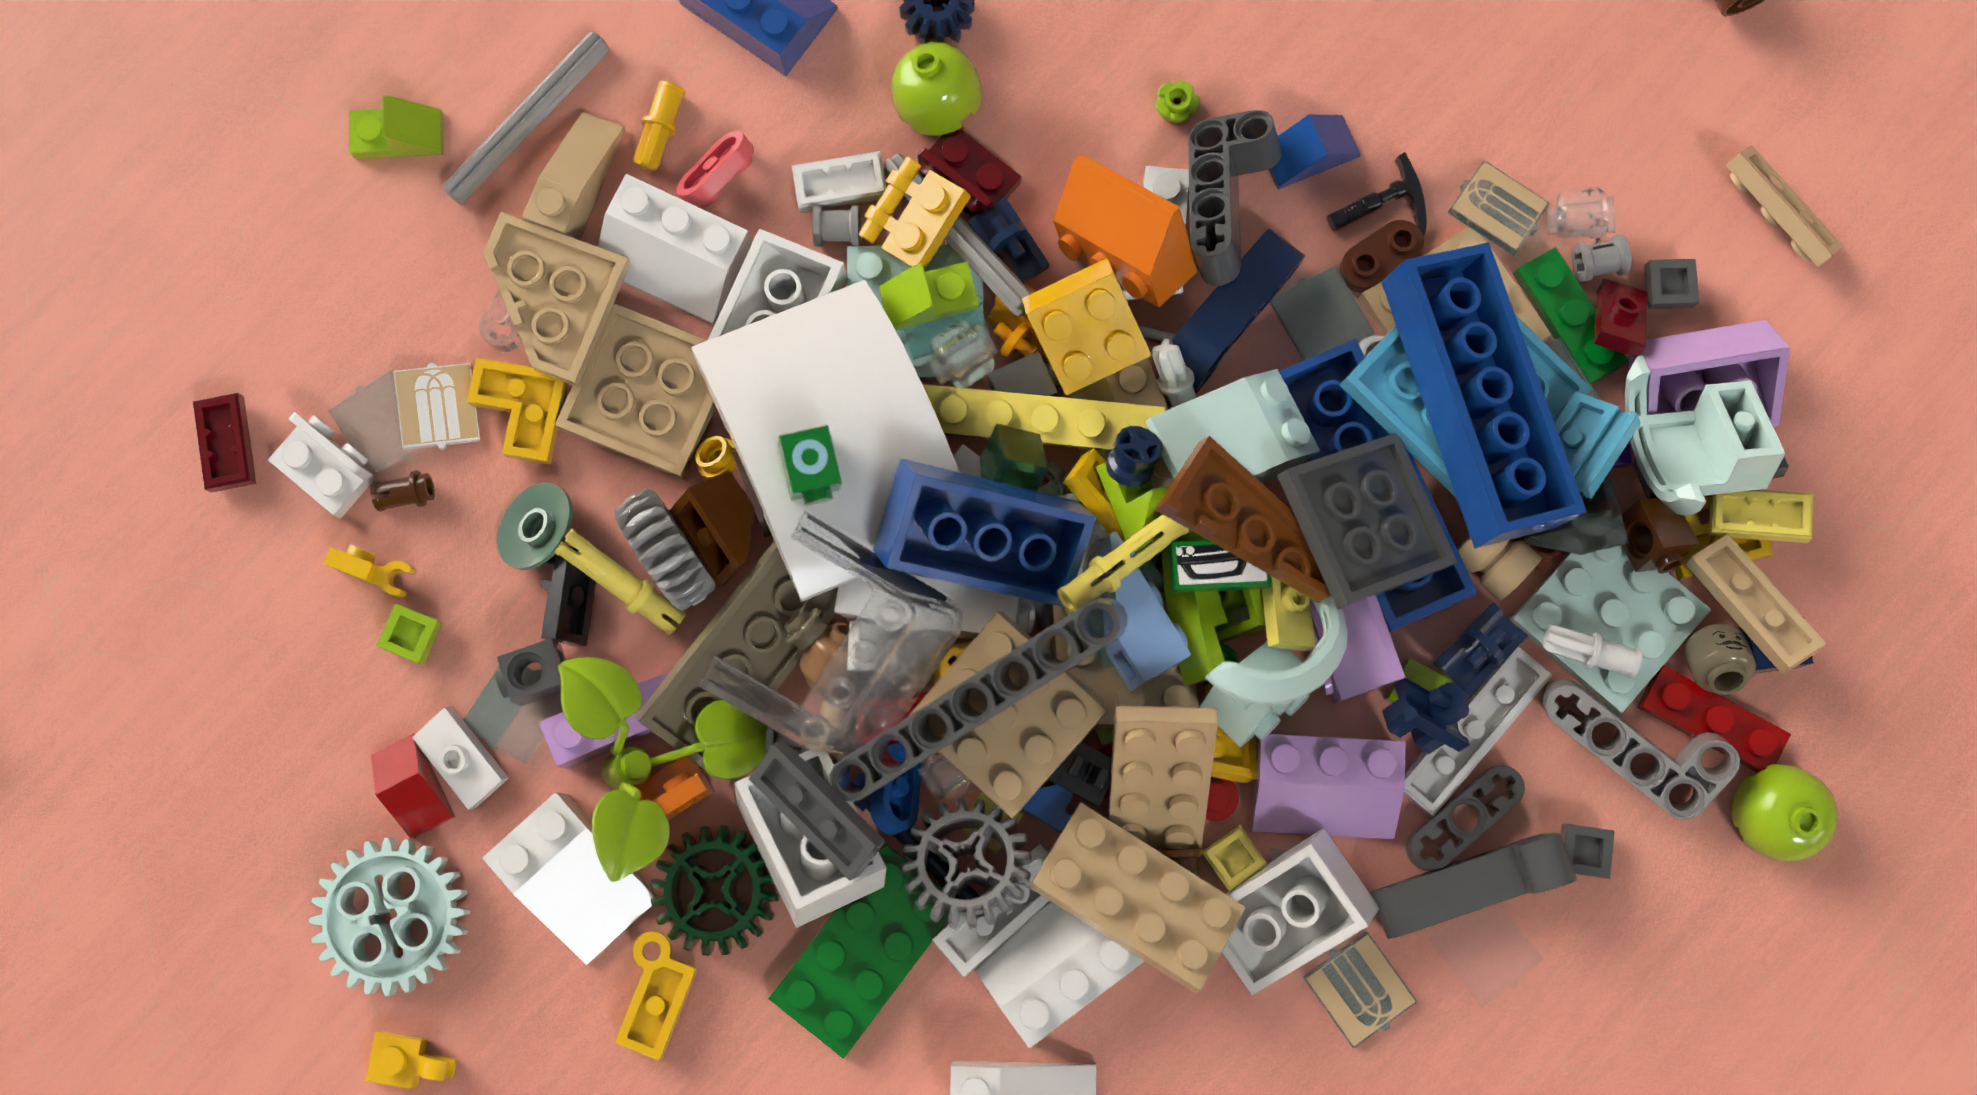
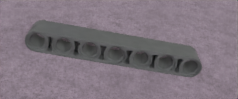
(955, 708)

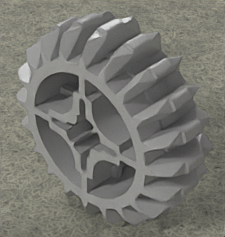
(664, 549)
(983, 875)

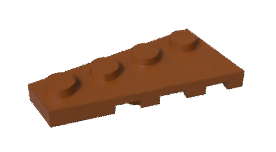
(1242, 516)

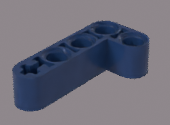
(1236, 305)

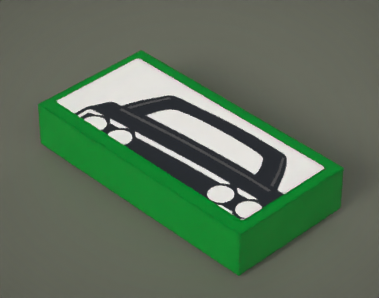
(1208, 567)

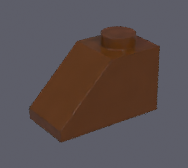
(717, 524)

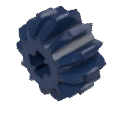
(937, 25)

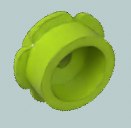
(1174, 112)

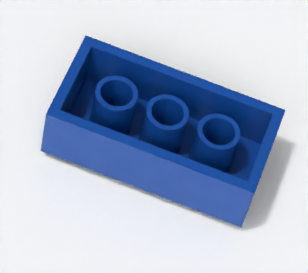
(982, 533)

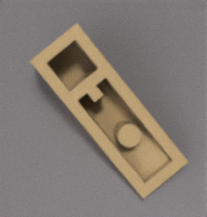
(574, 176)

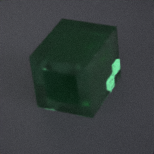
(1014, 458)

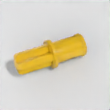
(658, 125)

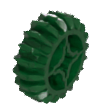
(698, 907)

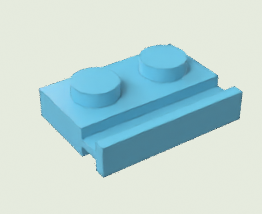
(1593, 438)

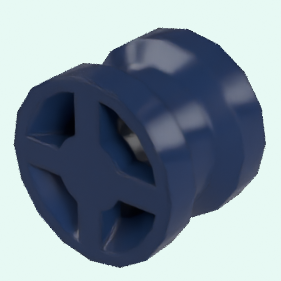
(1134, 456)

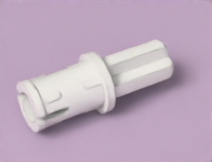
(1174, 376)
(1592, 650)

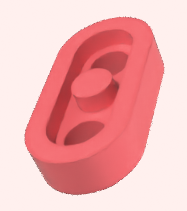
(725, 159)

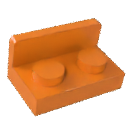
(676, 787)

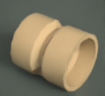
(1501, 564)

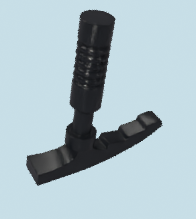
(1408, 186)

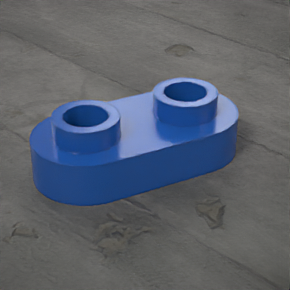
(897, 803)

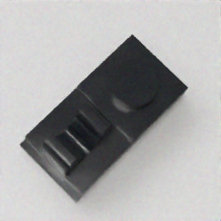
(568, 603)
(1085, 773)

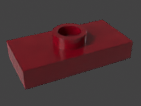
(1621, 318)
(224, 442)

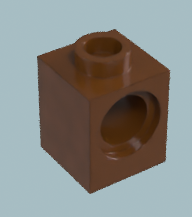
(1656, 536)

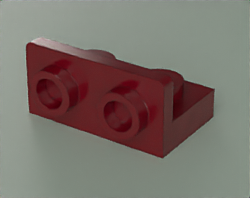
(971, 168)

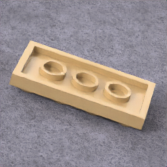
(1162, 773)
(1138, 897)

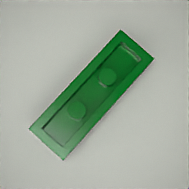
(1567, 313)

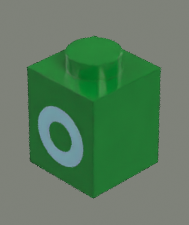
(810, 465)

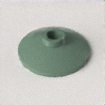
(534, 526)

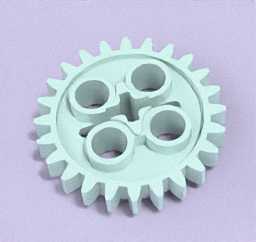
(348, 930)

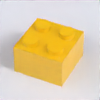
(1086, 327)

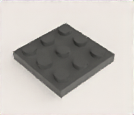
(1367, 520)

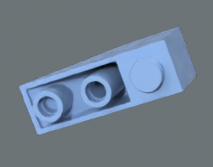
(1150, 640)

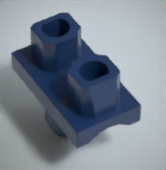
(1010, 240)
(1480, 649)
(1429, 715)

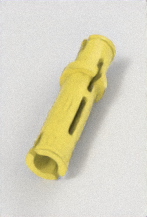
(620, 582)
(1081, 592)

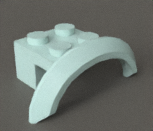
(1703, 451)
(1274, 680)

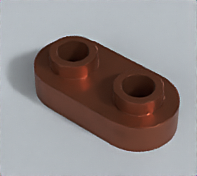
(1381, 253)

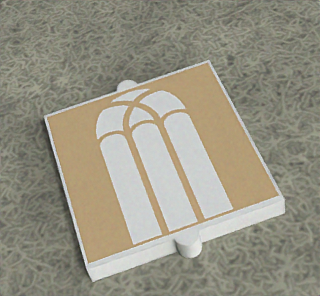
(435, 406)

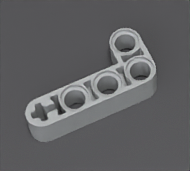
(1629, 742)

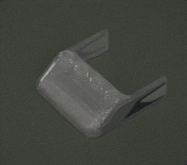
(874, 669)

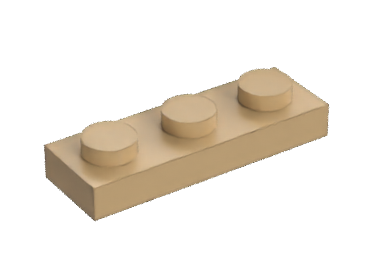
(1783, 206)
(1755, 604)

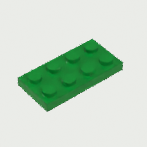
(858, 960)

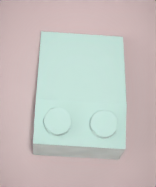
(1247, 418)

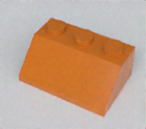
(1127, 224)

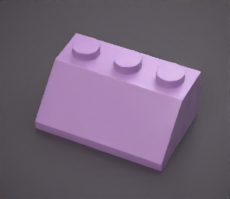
(1734, 353)
(1370, 654)
(1328, 784)

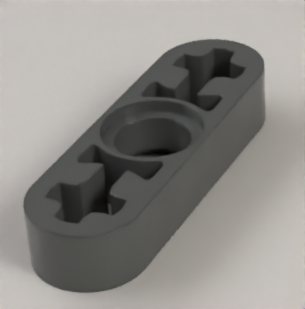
(1483, 785)

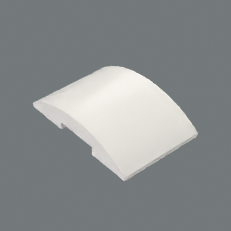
(815, 368)

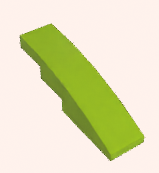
(1197, 616)

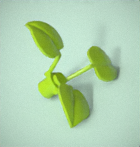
(595, 704)

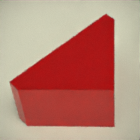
(409, 787)

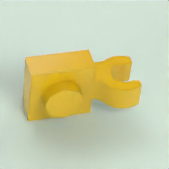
(360, 565)
(402, 1060)

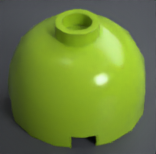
(935, 88)
(1784, 813)

